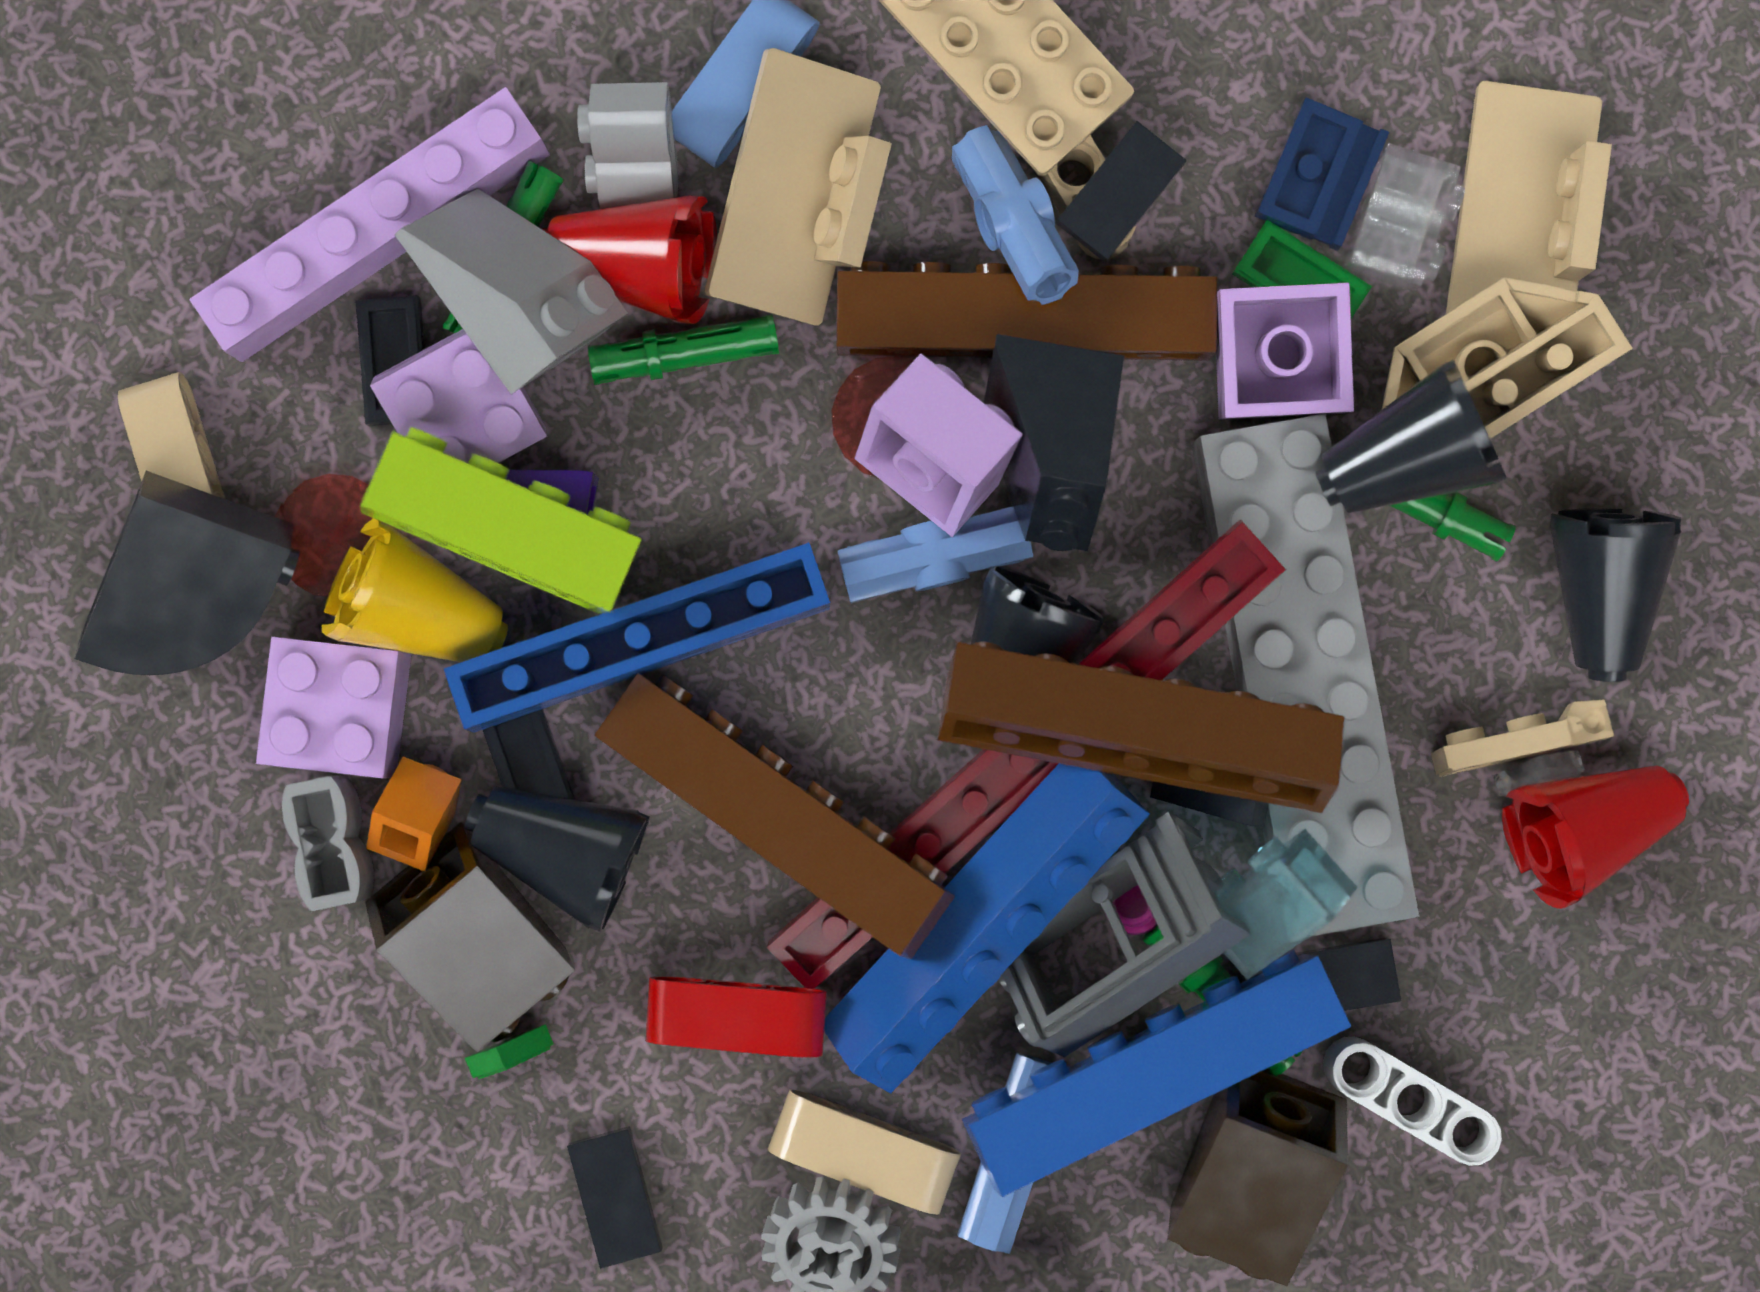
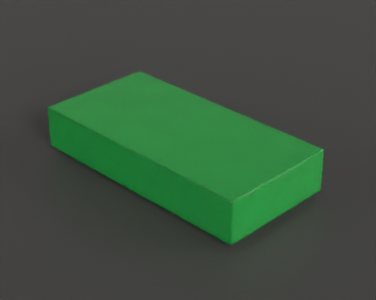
(1284, 260)

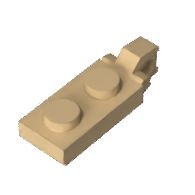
(1527, 737)

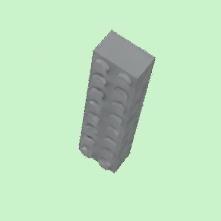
(1311, 647)

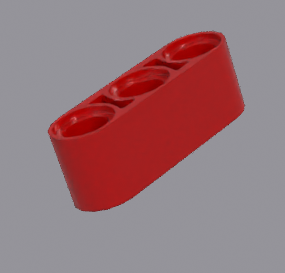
(736, 1016)

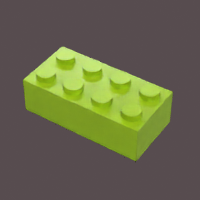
(500, 523)

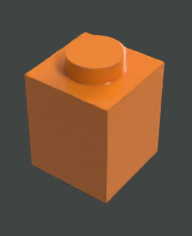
(413, 813)

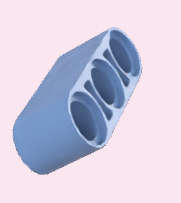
(717, 103)

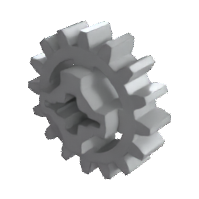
(830, 1240)

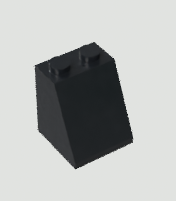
(1067, 415)

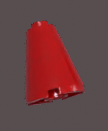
(648, 252)
(1589, 827)

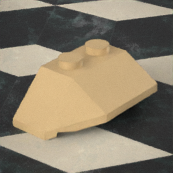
(1513, 348)

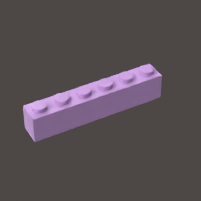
(358, 230)

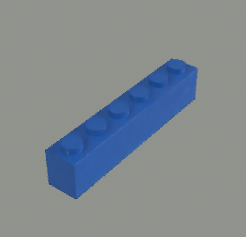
(637, 638)
(997, 910)
(1153, 1072)

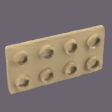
(1021, 69)
(799, 188)
(1530, 190)

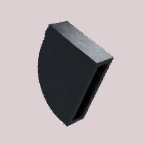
(184, 580)

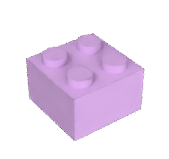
(1284, 351)
(460, 400)
(937, 444)
(333, 708)

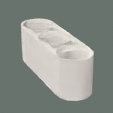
(1435, 1118)

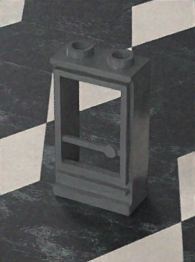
(1186, 910)

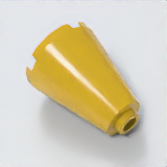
(409, 602)

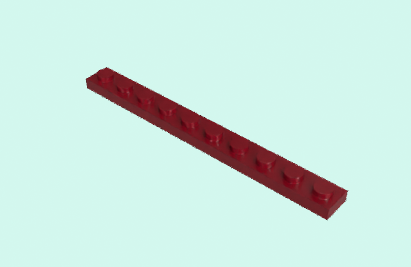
(997, 782)

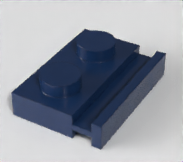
(1321, 174)

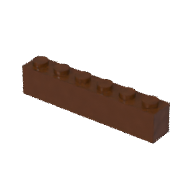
(963, 312)
(1142, 727)
(775, 815)

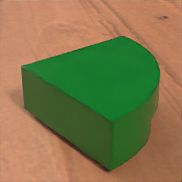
(509, 1052)

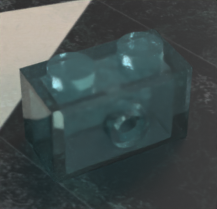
(1282, 899)

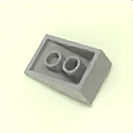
(511, 286)

